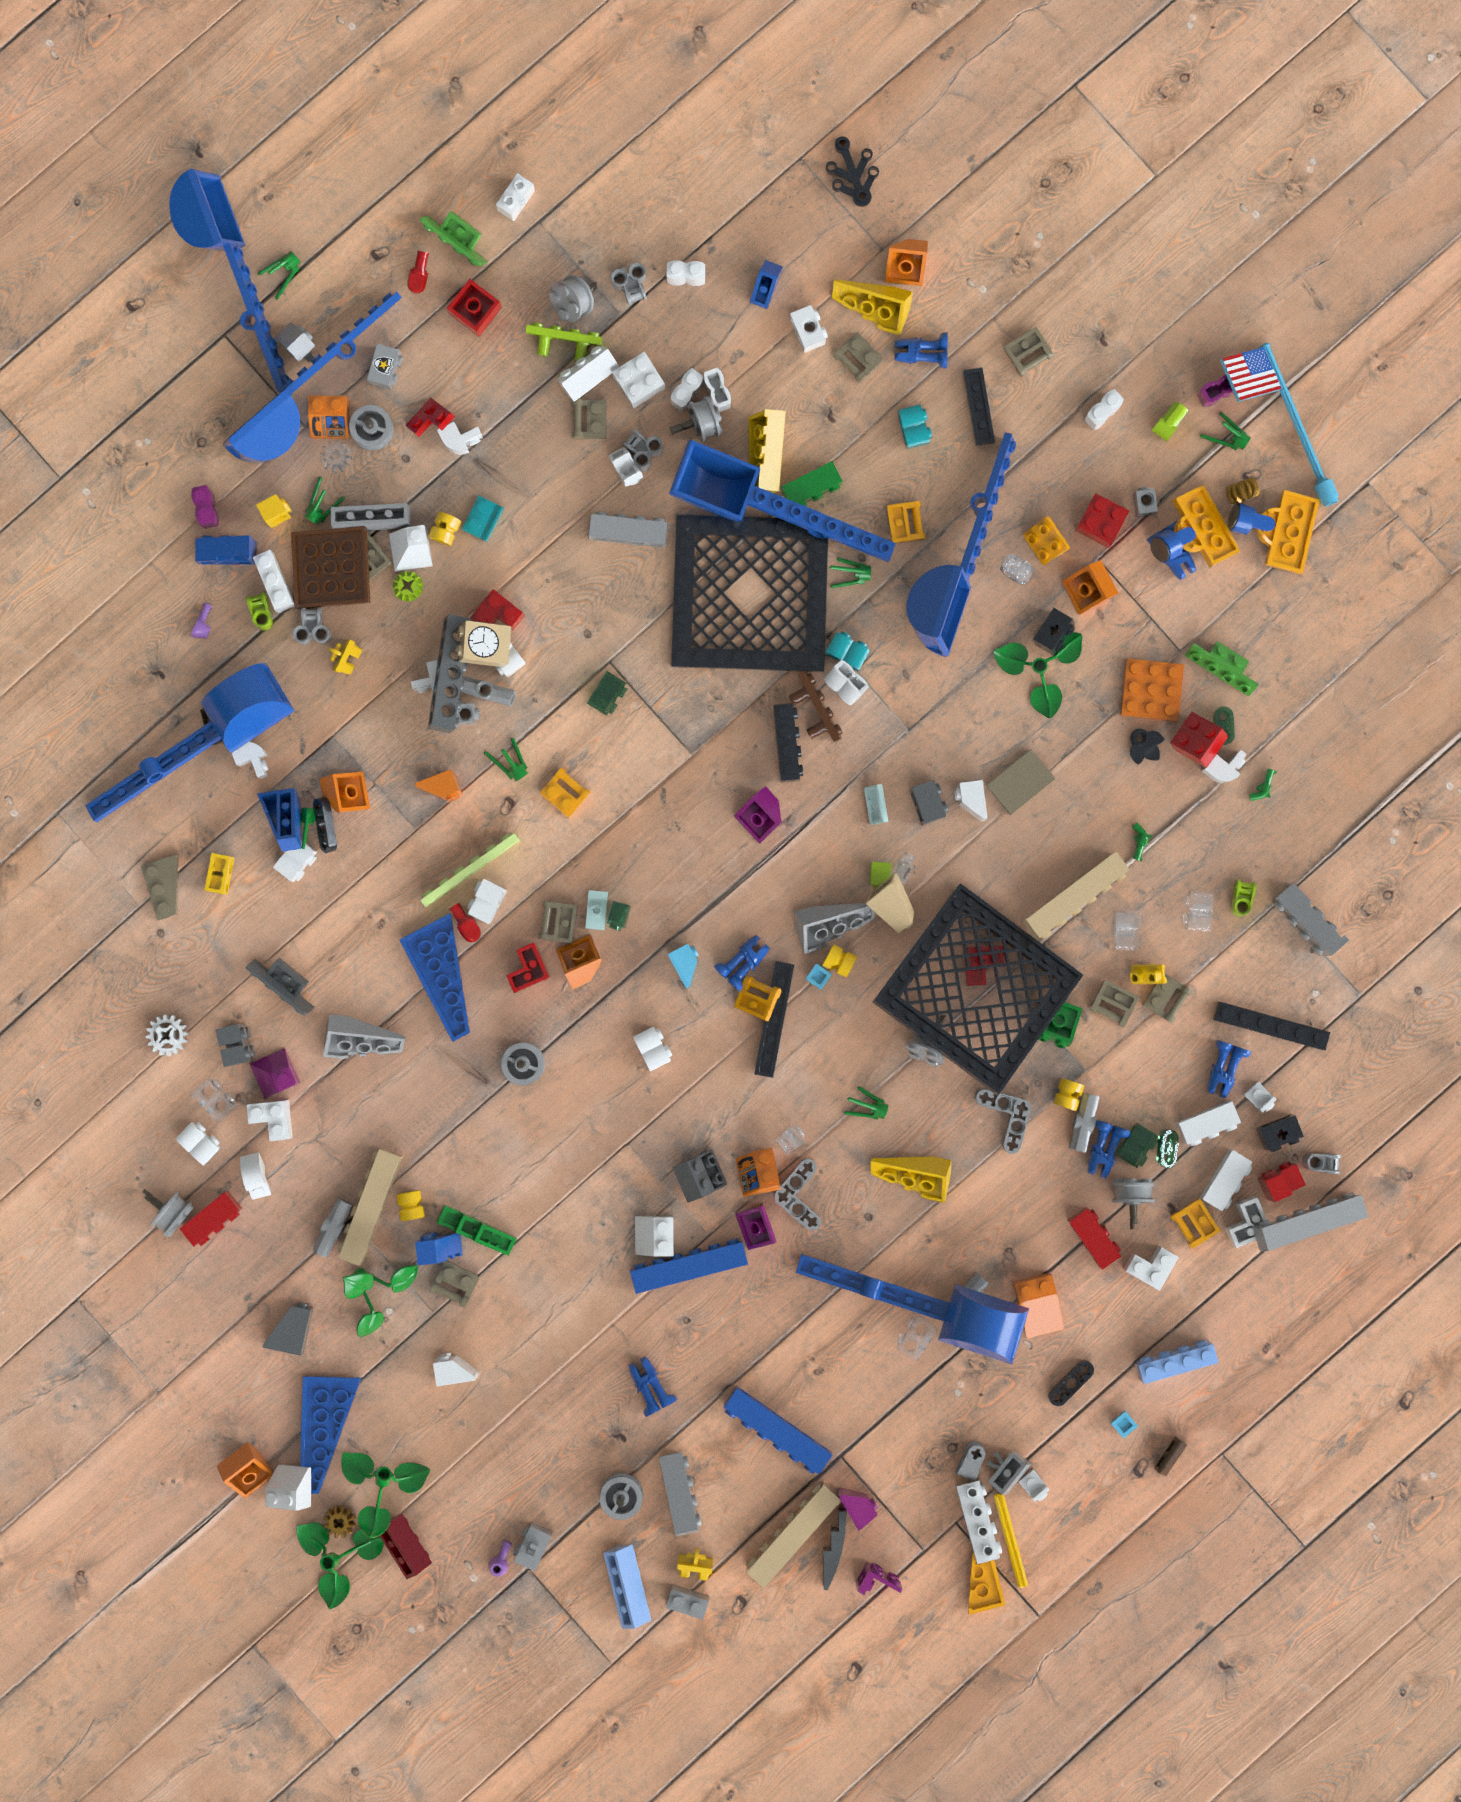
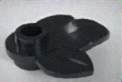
(1147, 748)

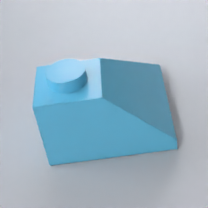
(685, 963)

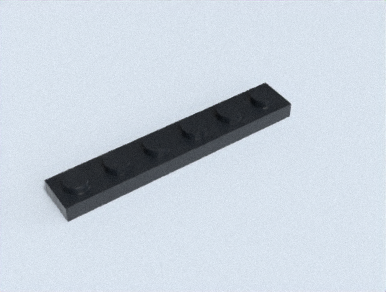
(1271, 1026)
(773, 1028)

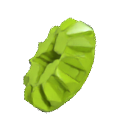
(406, 595)

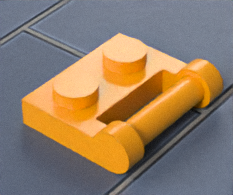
(900, 525)
(560, 797)
(755, 1004)
(1201, 1221)

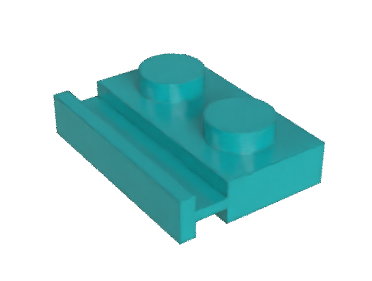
(482, 518)

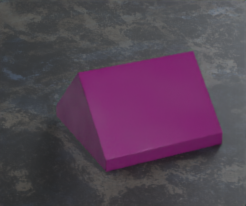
(756, 1227)

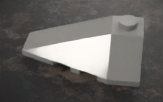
(824, 923)
(351, 1037)

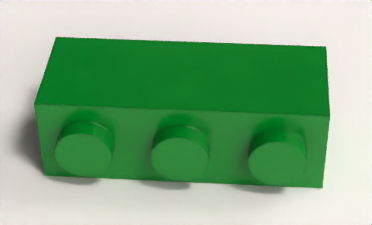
(813, 485)

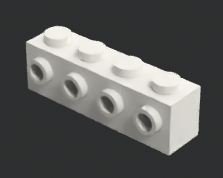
(977, 1521)

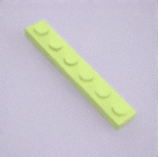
(475, 864)

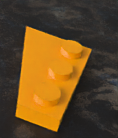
(984, 1587)

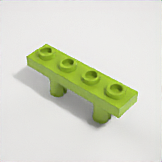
(556, 332)

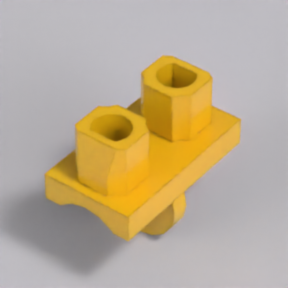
(348, 649)
(1148, 974)
(696, 1563)

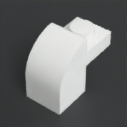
(456, 442)
(625, 467)
(424, 684)
(252, 753)
(1222, 771)
(254, 1175)

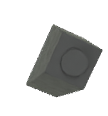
(292, 1330)

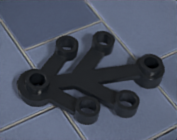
(853, 174)

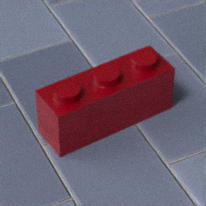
(405, 1547)

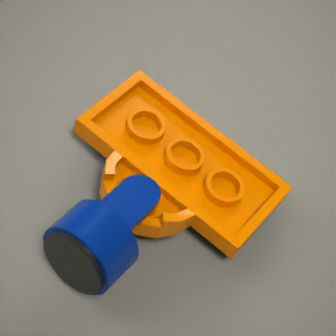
(1283, 529)
(1197, 530)

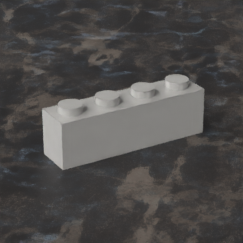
(372, 516)
(628, 530)

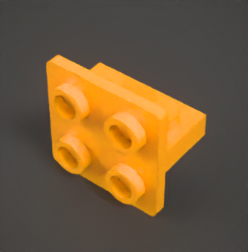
(1046, 540)

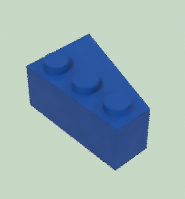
(225, 550)
(284, 816)
(436, 1248)

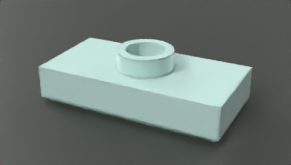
(876, 804)
(596, 910)

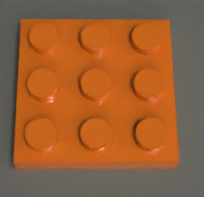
(1152, 690)

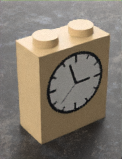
(484, 643)

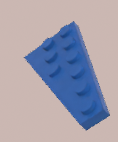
(436, 962)
(324, 1414)

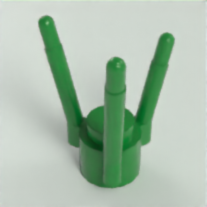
(288, 261)
(1240, 437)
(314, 513)
(861, 571)
(517, 770)
(307, 818)
(878, 1108)

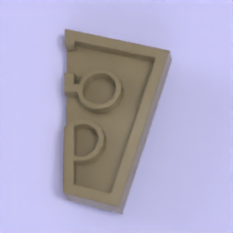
(162, 882)

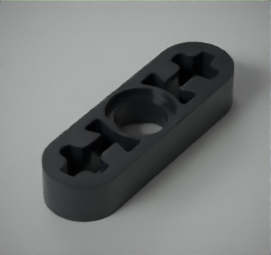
(324, 824)
(1085, 1377)

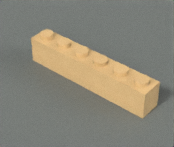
(1076, 895)
(370, 1206)
(793, 1534)

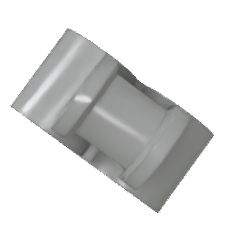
(632, 285)
(640, 447)
(312, 623)

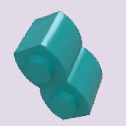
(914, 427)
(847, 650)

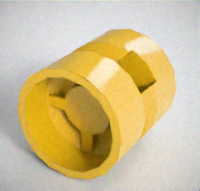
(442, 535)
(839, 960)
(1068, 1094)
(410, 1205)

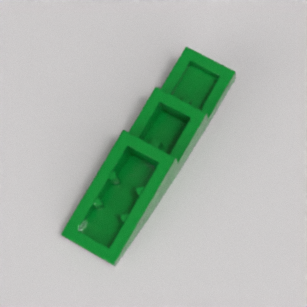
(476, 1230)

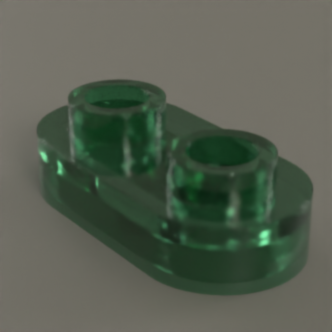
(1227, 724)
(1167, 1148)

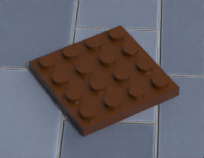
(330, 567)

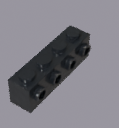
(786, 742)

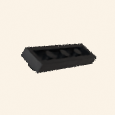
(979, 406)

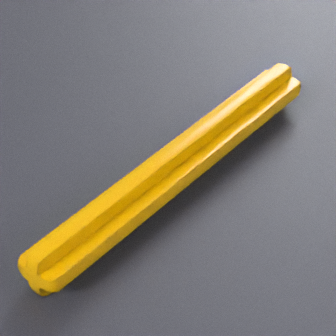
(1010, 1540)

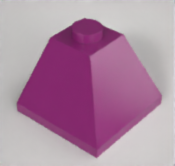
(760, 815)
(274, 1073)
(859, 1506)

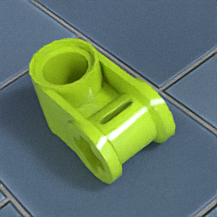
(260, 607)
(1243, 896)

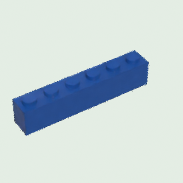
(689, 1266)
(778, 1430)

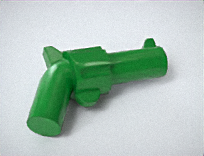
(1264, 788)
(1141, 841)

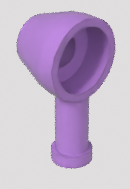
(201, 629)
(500, 1560)

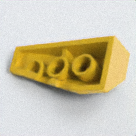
(879, 303)
(922, 1174)

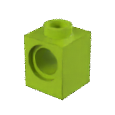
(879, 873)

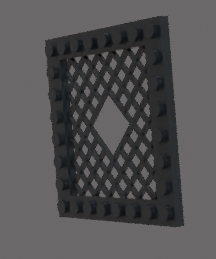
(763, 527)
(1065, 978)

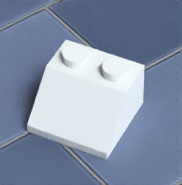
(972, 798)
(654, 1235)
(452, 1370)
(289, 1488)

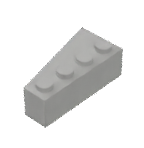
(1309, 921)
(679, 1494)

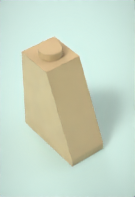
(892, 904)

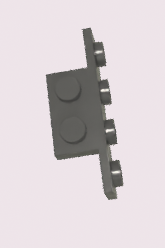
(284, 982)

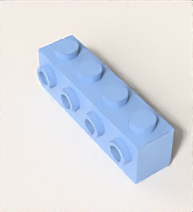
(1176, 1362)
(627, 1586)

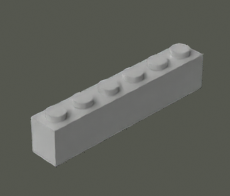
(1310, 1222)

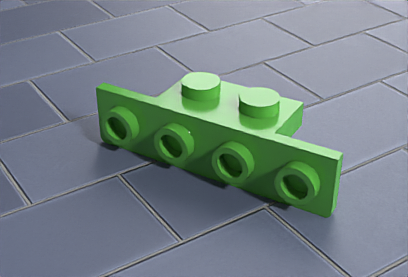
(458, 234)
(1223, 664)

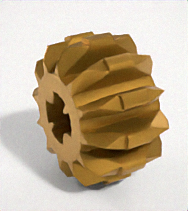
(1242, 490)
(343, 1527)

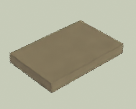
(1020, 782)

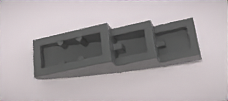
(832, 1554)

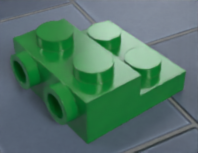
(1063, 1026)

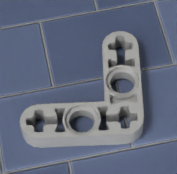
(1012, 1109)
(792, 1199)

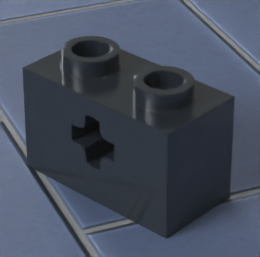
(1054, 622)
(1269, 1131)

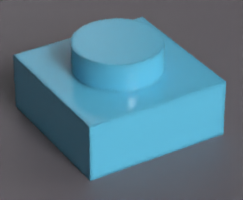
(818, 976)
(1124, 1424)

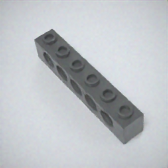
(437, 719)

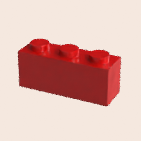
(211, 1219)
(1095, 1237)

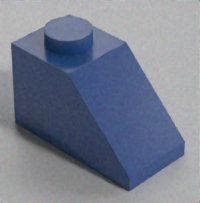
(766, 284)

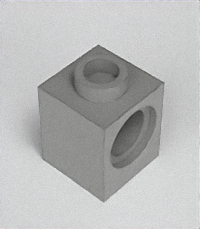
(1145, 510)
(475, 714)

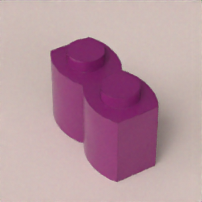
(1214, 391)
(205, 503)

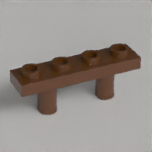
(809, 691)

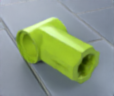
(1168, 424)

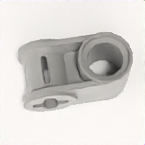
(1325, 1162)
(970, 1464)

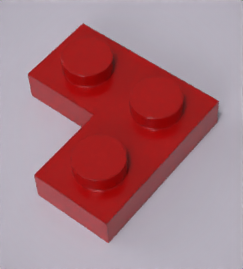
(429, 414)
(978, 977)

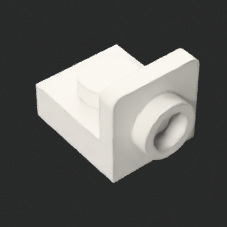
(1260, 1097)
(1034, 1485)

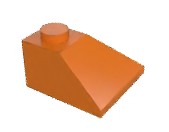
(907, 262)
(345, 791)
(579, 960)

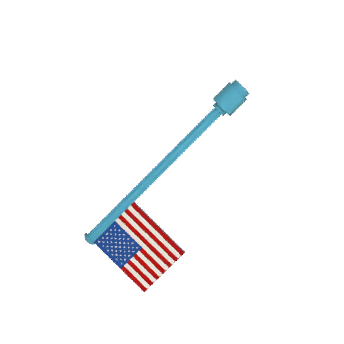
(1258, 374)

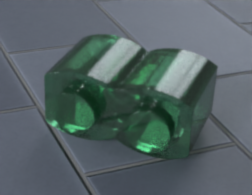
(607, 693)
(618, 915)
(1137, 1145)

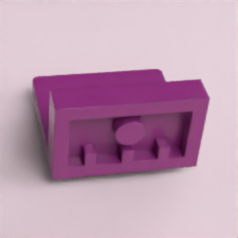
(869, 1572)

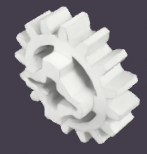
(160, 1030)

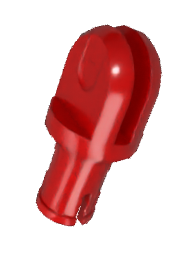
(418, 275)
(466, 925)

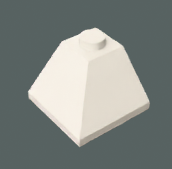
(410, 548)

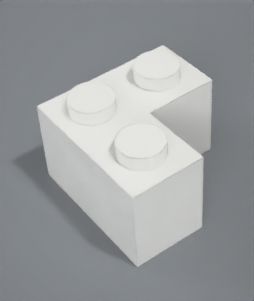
(487, 901)
(276, 1114)
(1251, 1215)
(1152, 1272)

